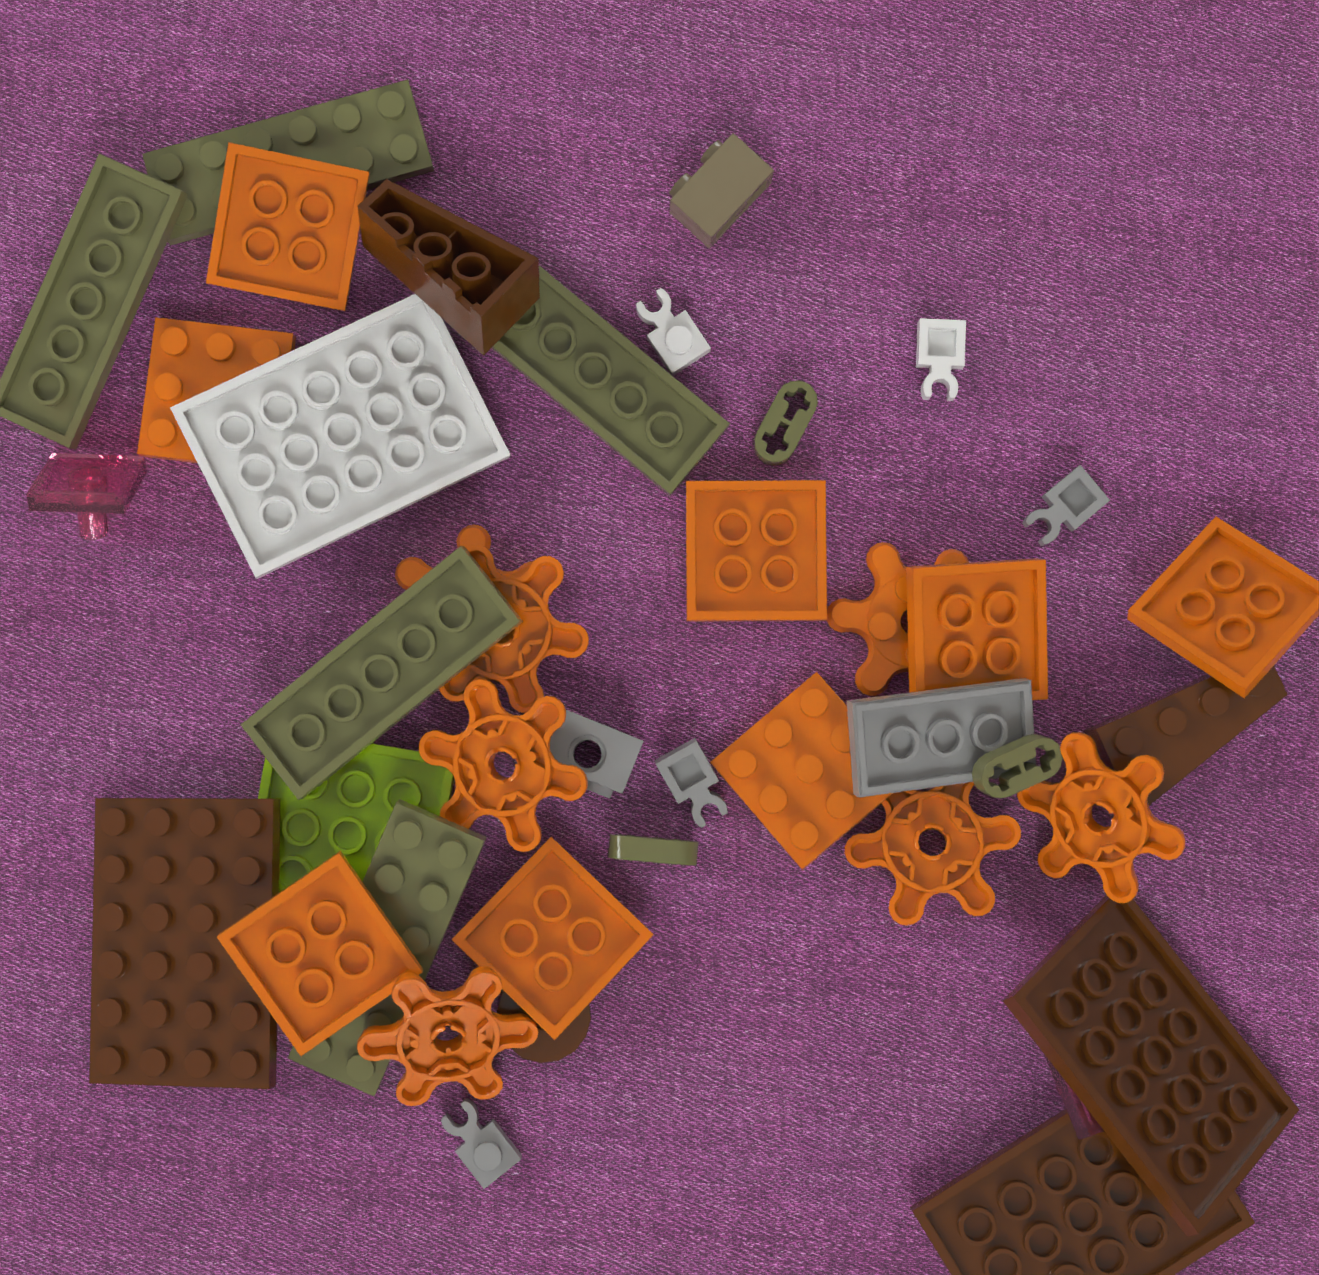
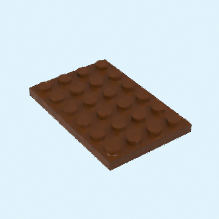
(161, 982)
(1153, 1060)
(1063, 1211)

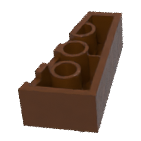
(449, 263)
(1183, 726)

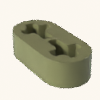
(794, 428)
(1021, 775)
(653, 849)

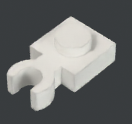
(675, 338)
(940, 349)

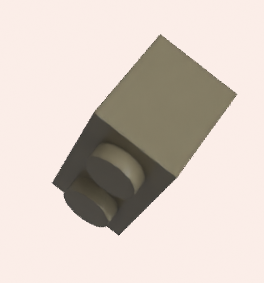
(720, 189)

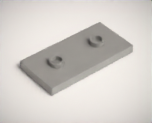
(934, 734)

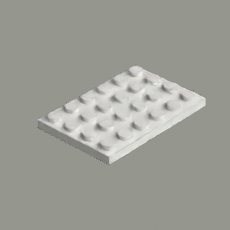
(340, 433)

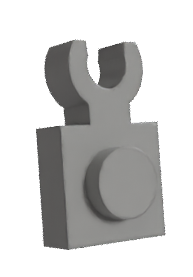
(1070, 503)
(689, 776)
(486, 1148)

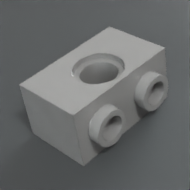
(617, 750)

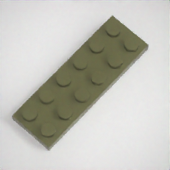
(360, 131)
(88, 301)
(611, 386)
(381, 672)
(418, 885)

